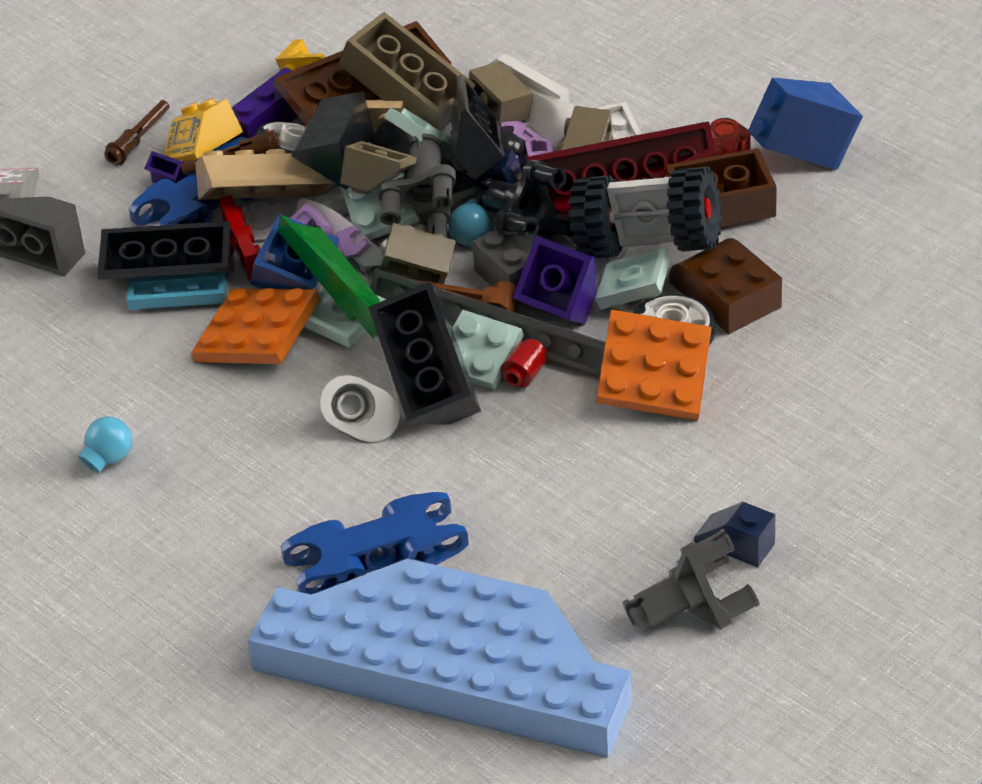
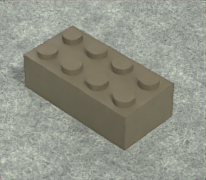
(402, 69)

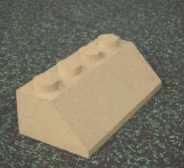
(256, 176)

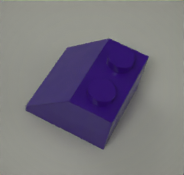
(558, 281)

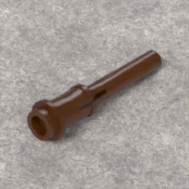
(258, 143)
(117, 151)

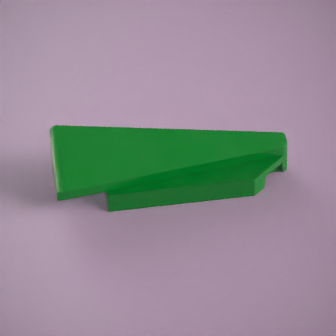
(331, 271)

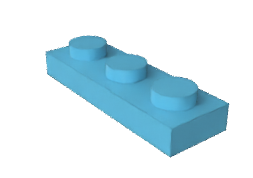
(176, 290)

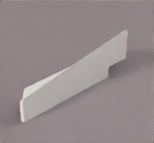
(549, 100)

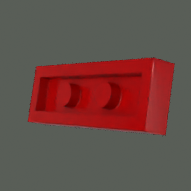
(242, 234)

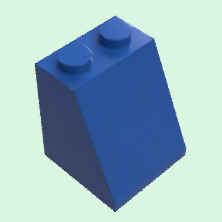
(805, 121)

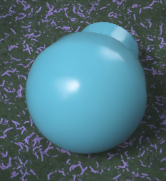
(469, 223)
(105, 443)

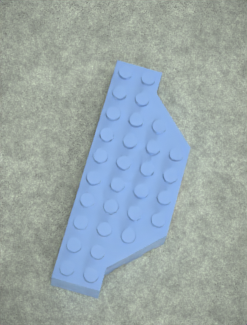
(450, 650)

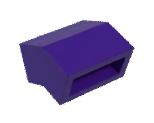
(164, 167)

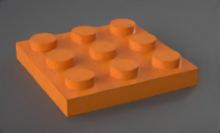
(256, 326)
(654, 365)

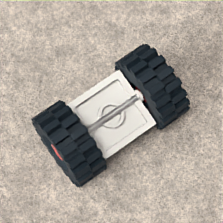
(645, 212)

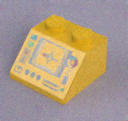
(201, 129)

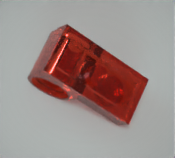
(729, 136)

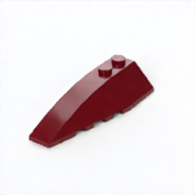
(627, 158)

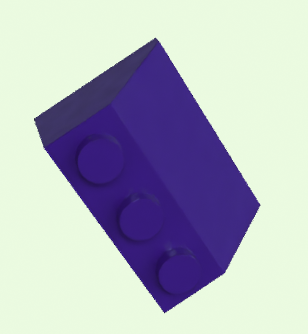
(262, 107)

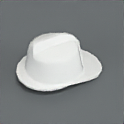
(359, 408)

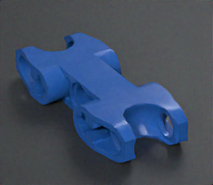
(176, 202)
(400, 534)

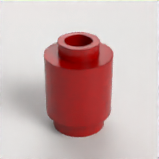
(524, 363)

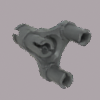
(423, 188)
(690, 589)

